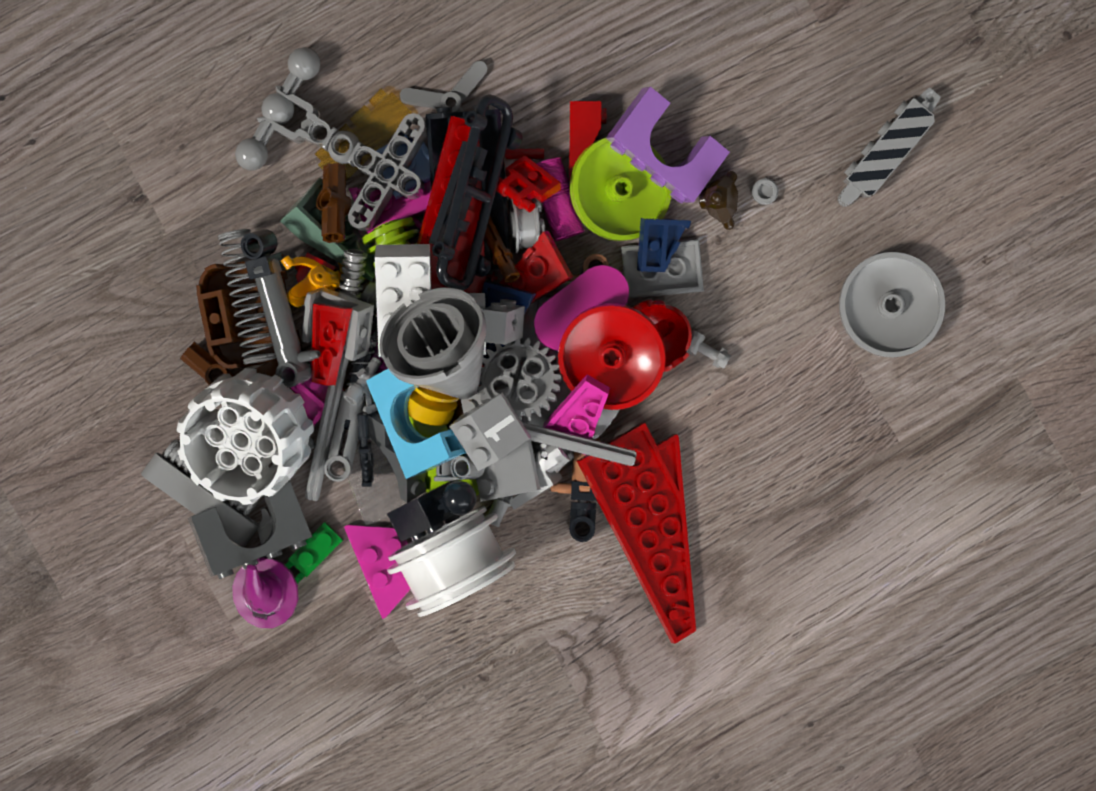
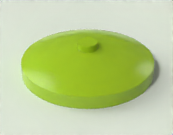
(614, 194)

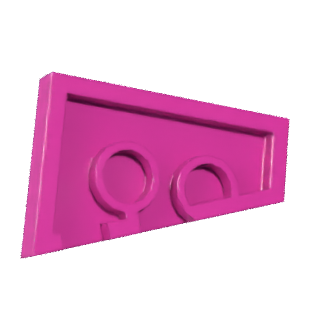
(580, 409)

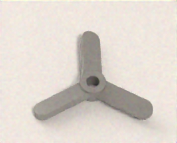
(458, 92)

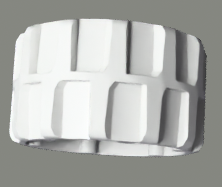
(238, 473)

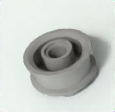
(525, 225)

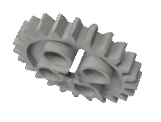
(541, 384)

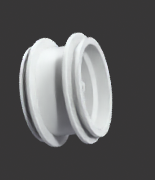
(452, 562)

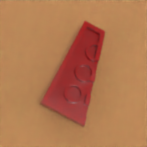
(541, 268)

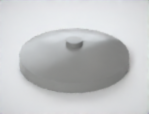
(892, 304)

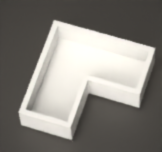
(401, 276)

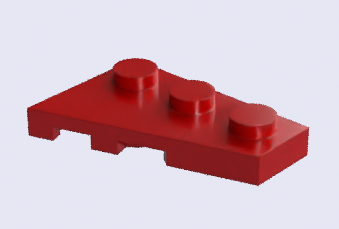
(329, 337)

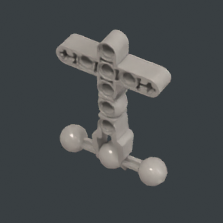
(279, 110)

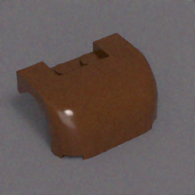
(219, 316)

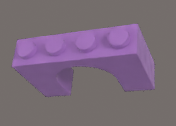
(632, 138)

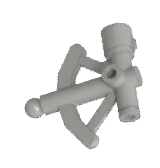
(358, 389)

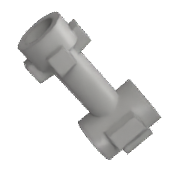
(720, 357)

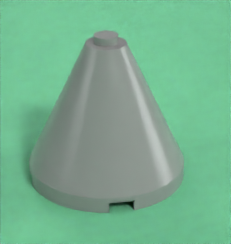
(437, 342)

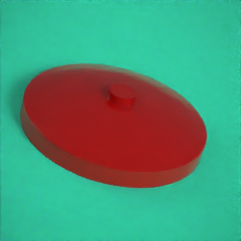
(616, 349)

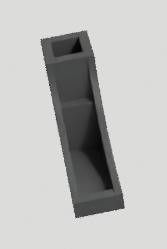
(408, 488)

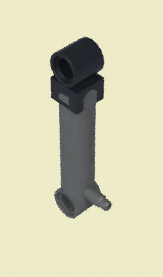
(266, 271)

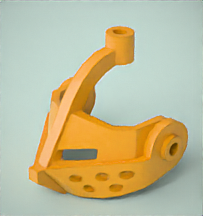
(317, 277)

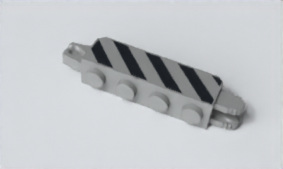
(890, 149)

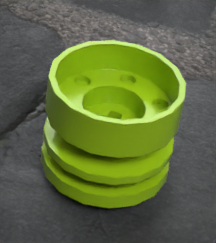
(391, 234)

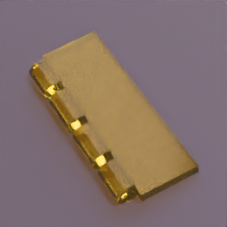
(371, 127)

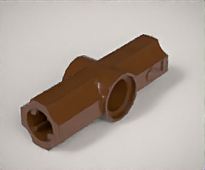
(333, 203)
(202, 362)

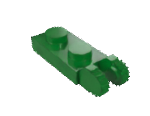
(318, 547)

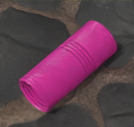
(559, 207)

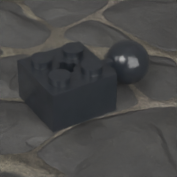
(433, 508)

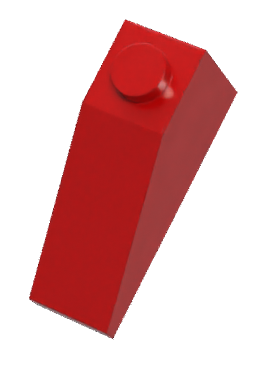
(584, 127)

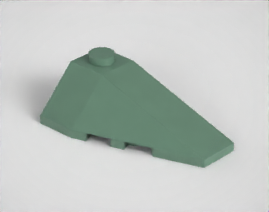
(306, 224)

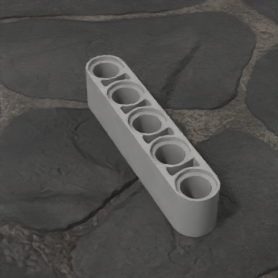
(197, 498)

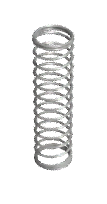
(223, 237)

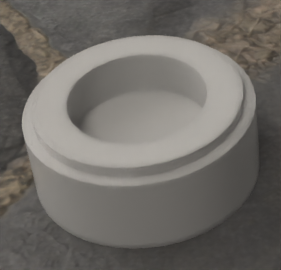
(764, 191)

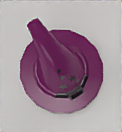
(265, 593)

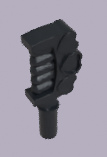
(365, 450)

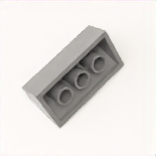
(511, 474)

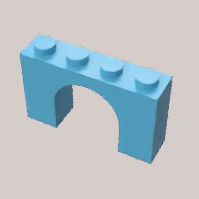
(414, 451)

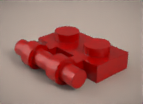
(532, 179)

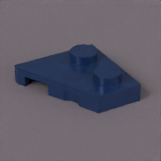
(659, 242)

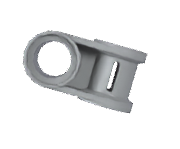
(457, 470)

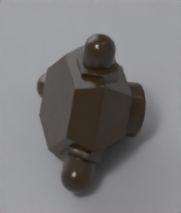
(721, 199)

